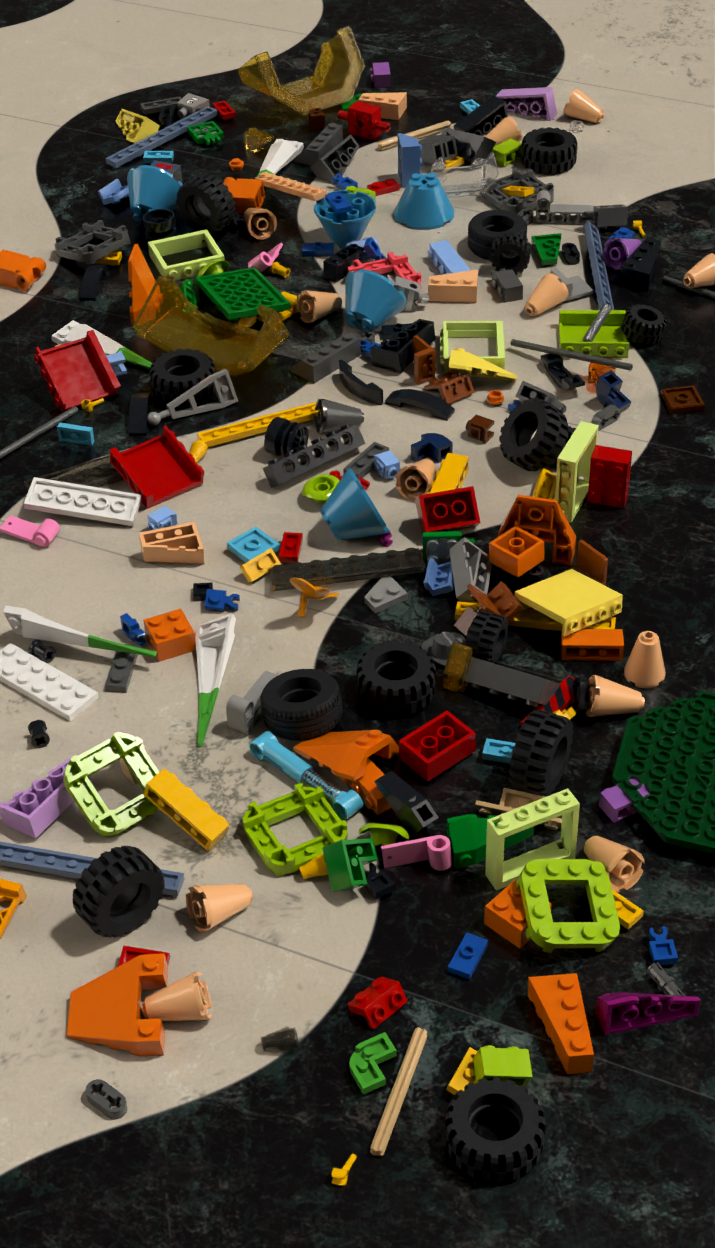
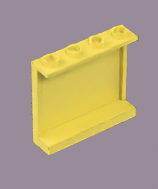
(571, 600)

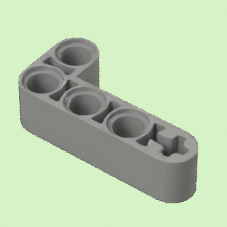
(563, 209)
(246, 712)

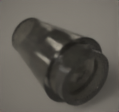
(281, 1040)

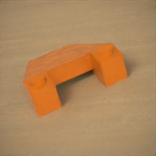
(544, 520)
(110, 1006)

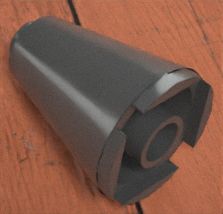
(335, 415)

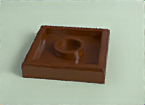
(682, 399)

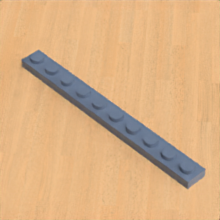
(160, 137)
(598, 266)
(66, 864)

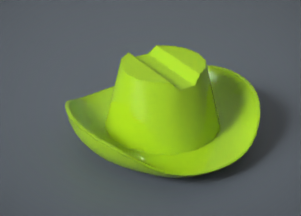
(215, 267)
(320, 487)
(383, 833)

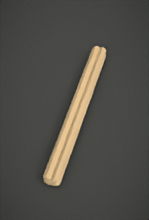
(416, 134)
(398, 1092)

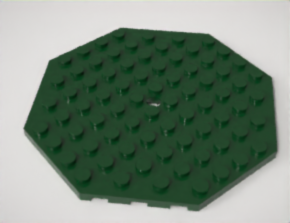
(675, 760)

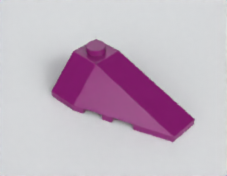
(636, 1010)

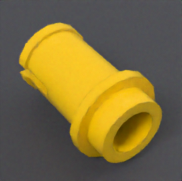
(276, 268)

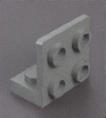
(575, 285)

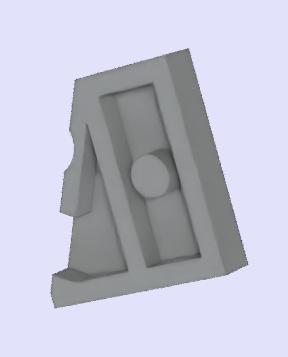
(385, 594)

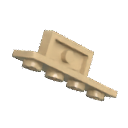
(511, 800)

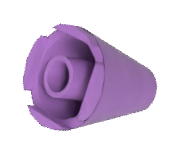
(618, 250)

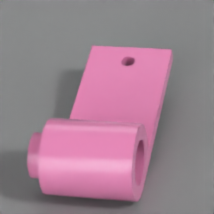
(265, 259)
(30, 532)
(433, 848)

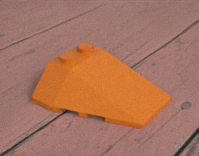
(141, 282)
(347, 751)

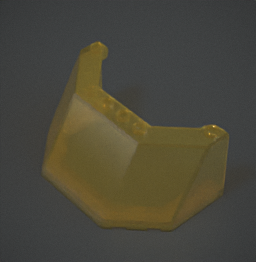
(330, 85)
(176, 323)

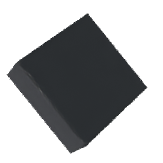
(200, 590)

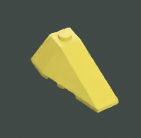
(135, 126)
(476, 366)

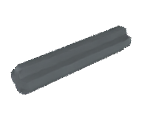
(597, 323)

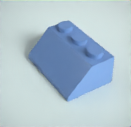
(408, 158)

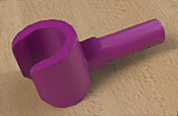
(385, 539)

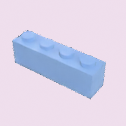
(446, 258)

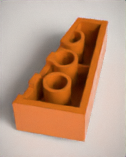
(562, 1011)

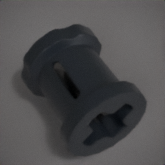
(42, 651)
(38, 731)

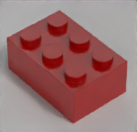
(609, 476)
(448, 510)
(437, 745)

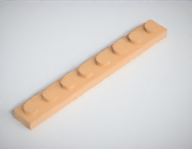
(292, 186)

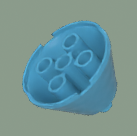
(151, 190)
(424, 204)
(348, 225)
(371, 300)
(352, 510)

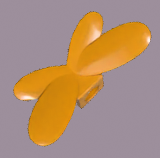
(309, 591)

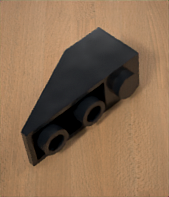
(337, 265)
(407, 803)

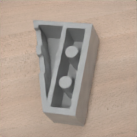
(469, 566)

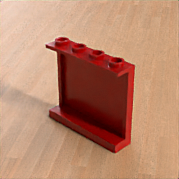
(77, 372)
(158, 468)

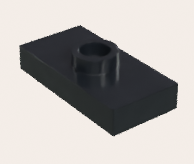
(389, 330)

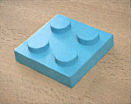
(252, 544)

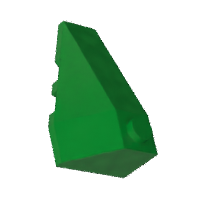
(468, 839)

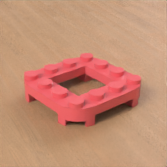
(394, 263)

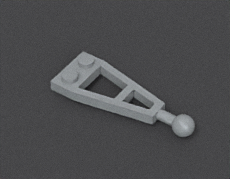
(224, 390)

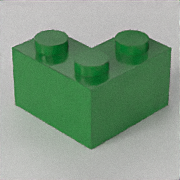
(346, 863)

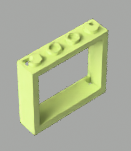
(180, 244)
(472, 329)
(577, 454)
(525, 817)

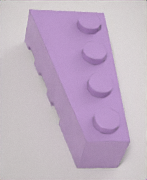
(530, 101)
(39, 805)

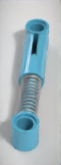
(268, 748)

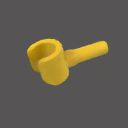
(637, 225)
(88, 405)
(341, 1175)

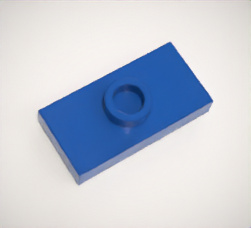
(338, 202)
(318, 249)
(468, 956)

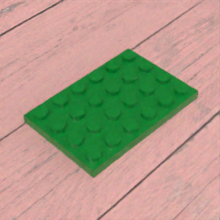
(241, 292)

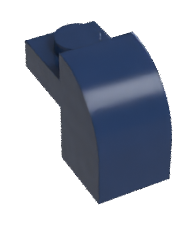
(609, 392)
(431, 445)

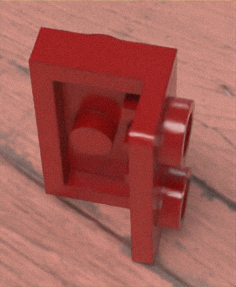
(378, 1001)

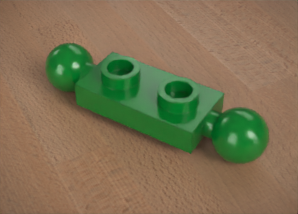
(187, 289)

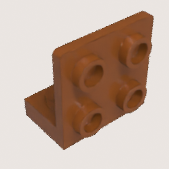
(424, 361)
(452, 386)
(591, 563)
(498, 601)

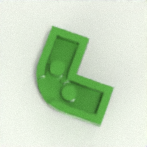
(366, 1059)

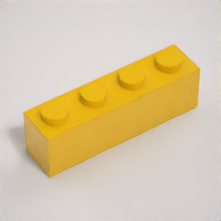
(451, 473)
(186, 809)

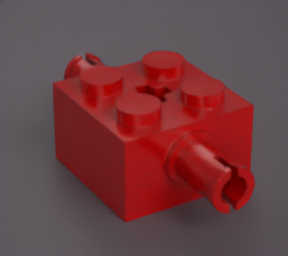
(364, 120)

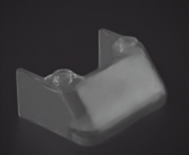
(466, 180)

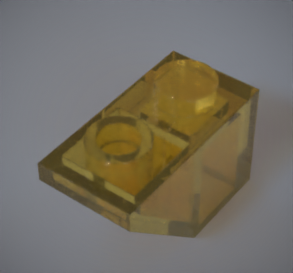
(256, 140)
(457, 667)

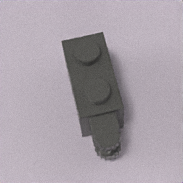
(608, 216)
(507, 285)
(529, 391)

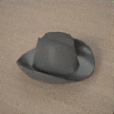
(440, 645)

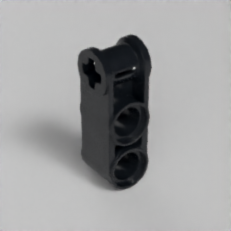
(167, 116)
(499, 575)

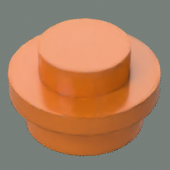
(236, 164)
(495, 397)

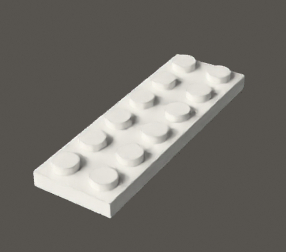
(82, 501)
(44, 683)

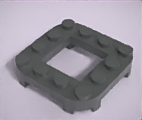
(513, 203)
(89, 253)

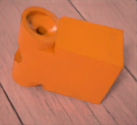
(246, 193)
(19, 270)

